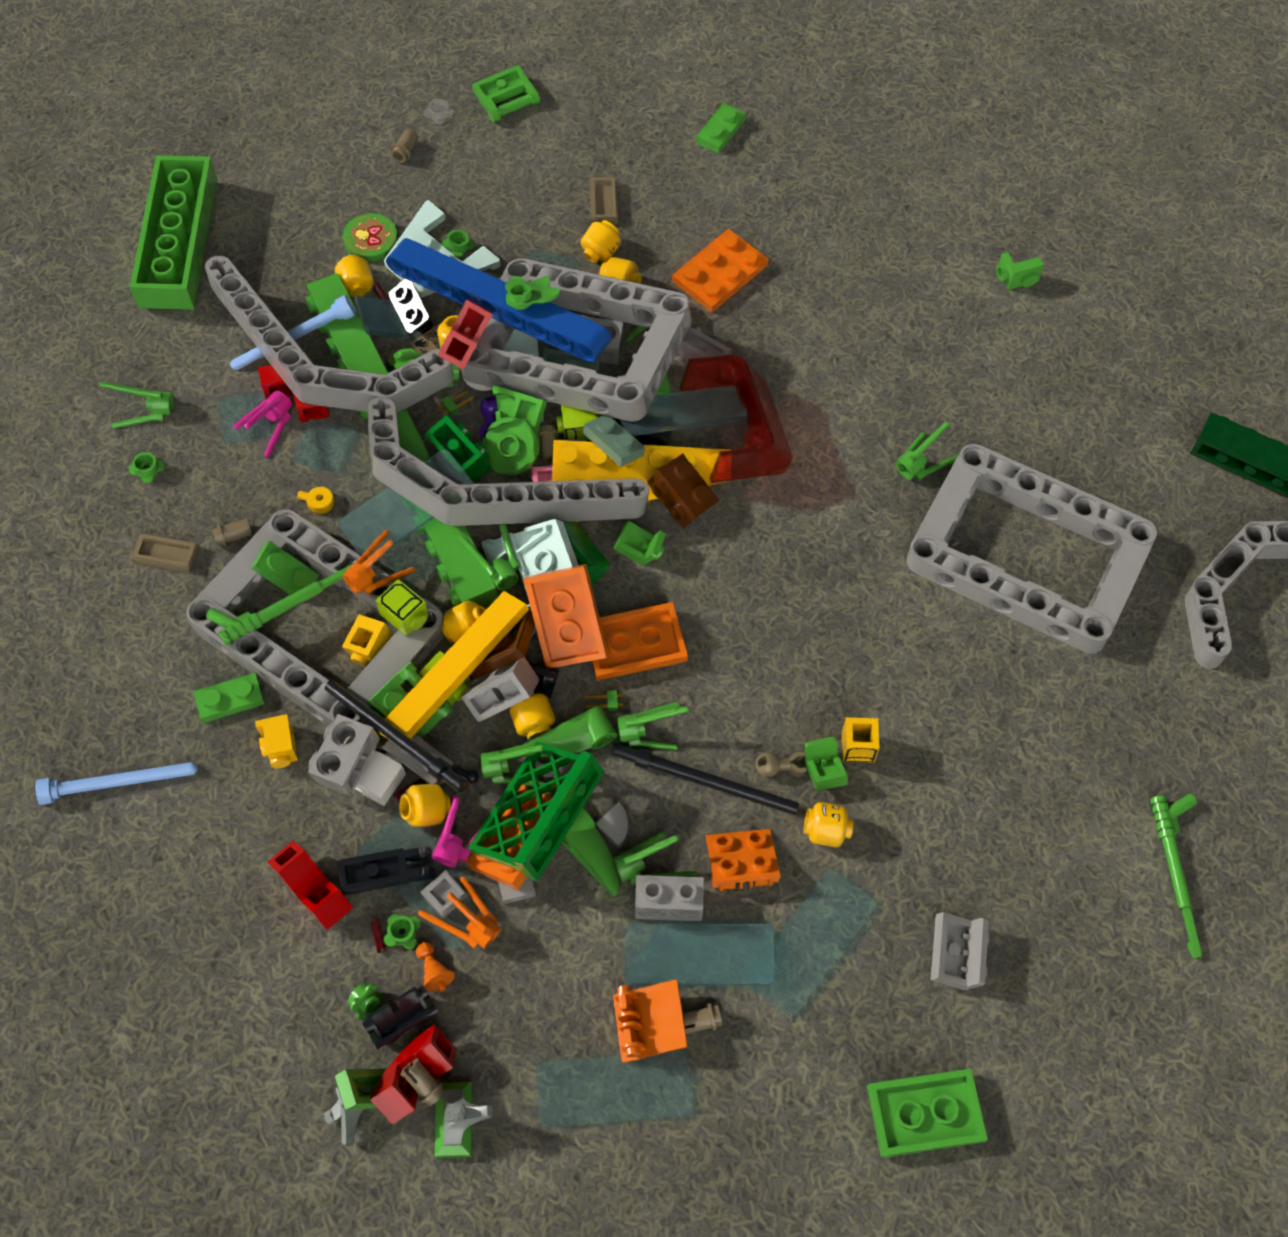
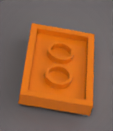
(720, 270)
(566, 616)
(640, 641)
(497, 871)

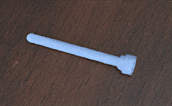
(340, 309)
(49, 790)

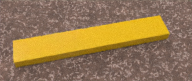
(456, 664)

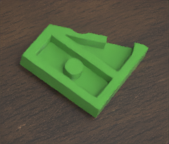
(519, 406)

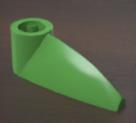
(580, 733)
(592, 852)

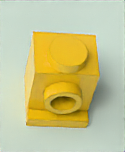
(366, 639)
(277, 740)

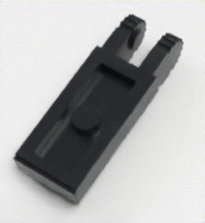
(383, 870)

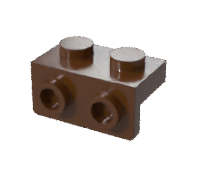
(682, 490)

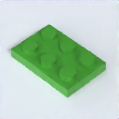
(926, 1113)

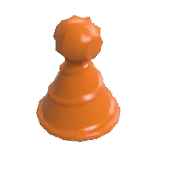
(435, 973)

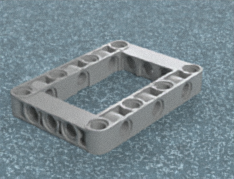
(582, 388)
(1054, 502)
(272, 662)

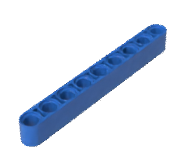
(460, 281)

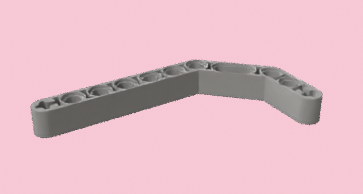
(319, 383)
(494, 501)
(1213, 641)

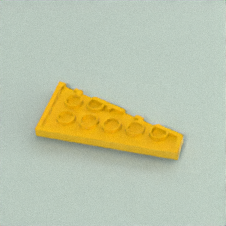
(588, 462)

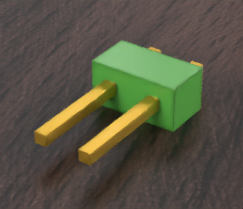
(450, 406)
(612, 702)

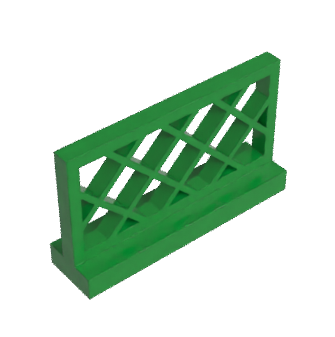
(555, 815)

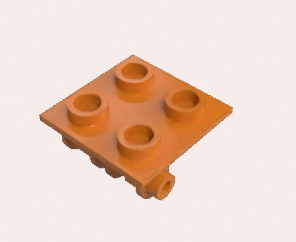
(742, 858)
(649, 1020)

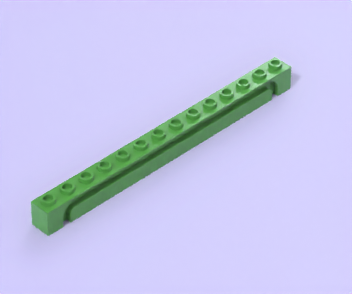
(358, 353)

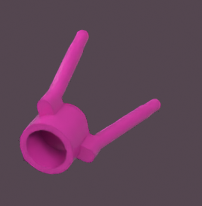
(273, 408)
(449, 846)

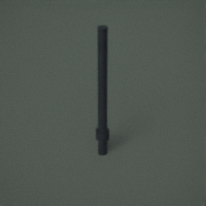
(643, 758)
(436, 767)

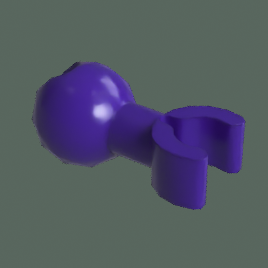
(488, 410)

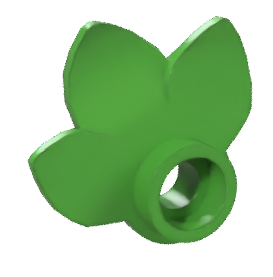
(523, 294)

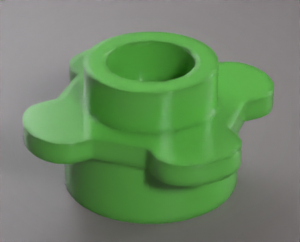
(458, 243)
(141, 461)
(395, 924)
(365, 999)

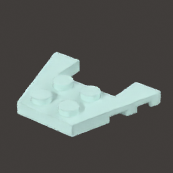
(424, 221)
(537, 549)

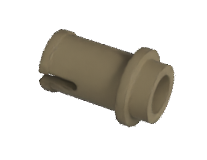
(402, 149)
(547, 435)
(231, 532)
(702, 1019)
(423, 1083)

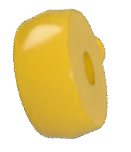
(312, 499)

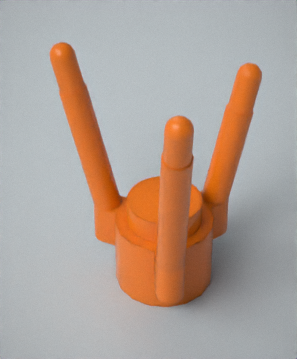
(360, 574)
(481, 928)

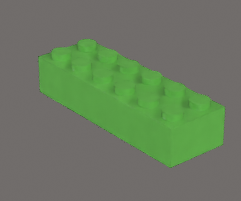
(174, 233)

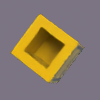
(860, 740)

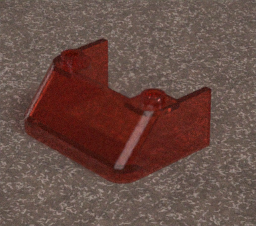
(765, 442)

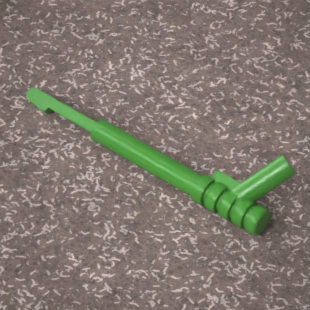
(248, 622)
(1168, 827)

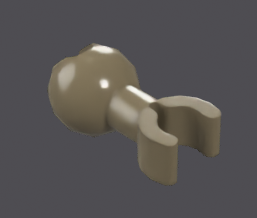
(773, 764)

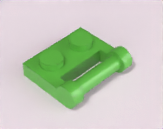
(502, 87)
(392, 694)

